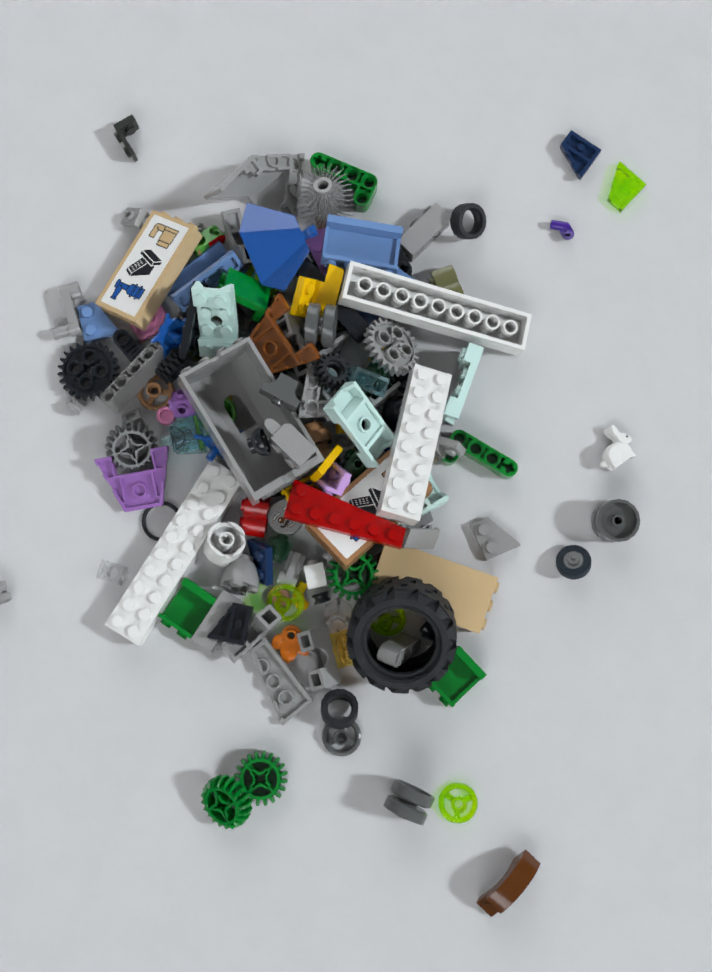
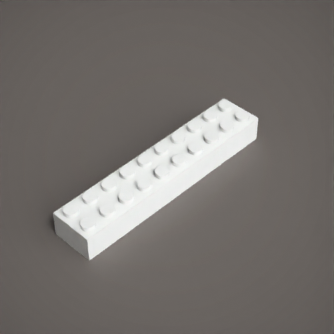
(434, 308)
(174, 554)

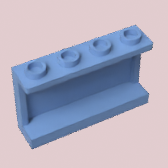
(361, 242)
(204, 268)

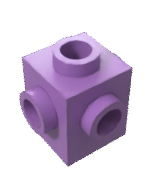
(180, 405)

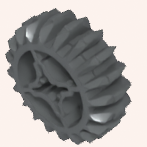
(124, 448)

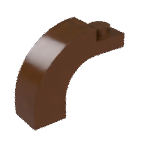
(510, 885)

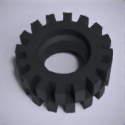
(171, 366)
(325, 377)

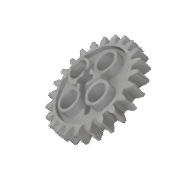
(397, 358)

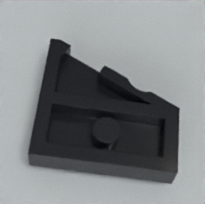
(234, 625)

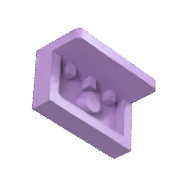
(334, 480)

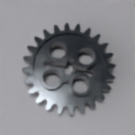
(79, 357)

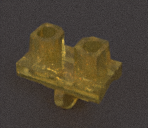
(340, 651)

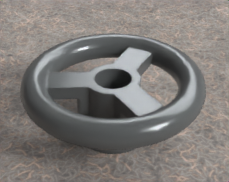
(354, 744)

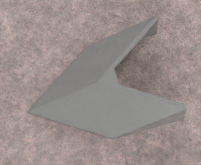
(265, 182)
(315, 397)

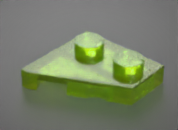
(624, 187)

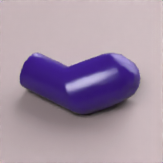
(564, 228)

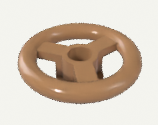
(161, 392)

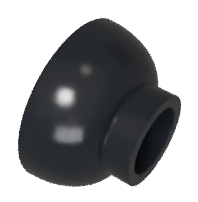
(259, 443)

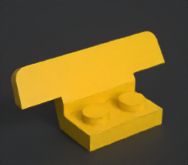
(317, 291)

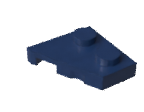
(579, 153)
(262, 559)

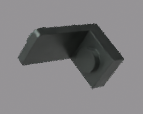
(124, 128)

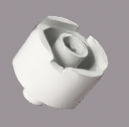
(224, 543)

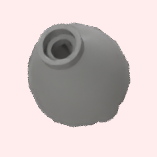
(241, 576)

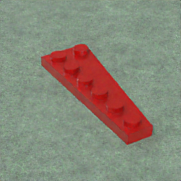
(327, 512)

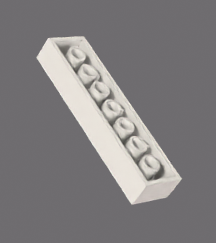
(414, 445)

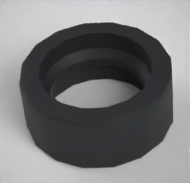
(479, 221)
(341, 694)

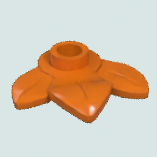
(288, 646)

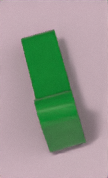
(358, 185)
(481, 458)

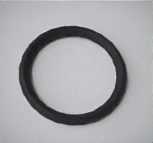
(144, 520)

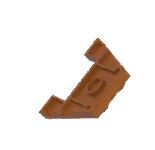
(273, 343)

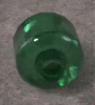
(281, 547)

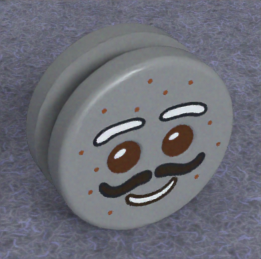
(277, 521)

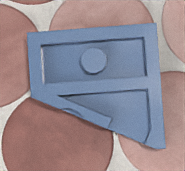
(95, 323)

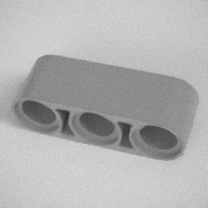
(398, 649)

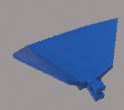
(274, 244)

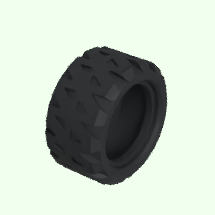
(418, 671)

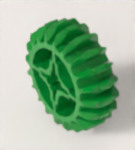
(365, 561)
(268, 784)
(226, 801)

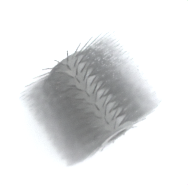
(326, 196)

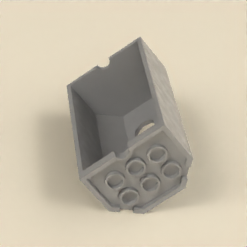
(241, 373)

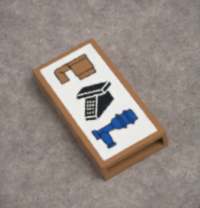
(364, 494)

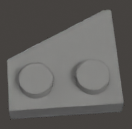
(492, 538)

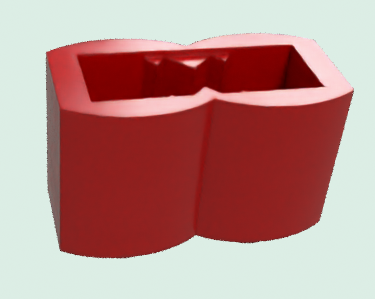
(254, 517)

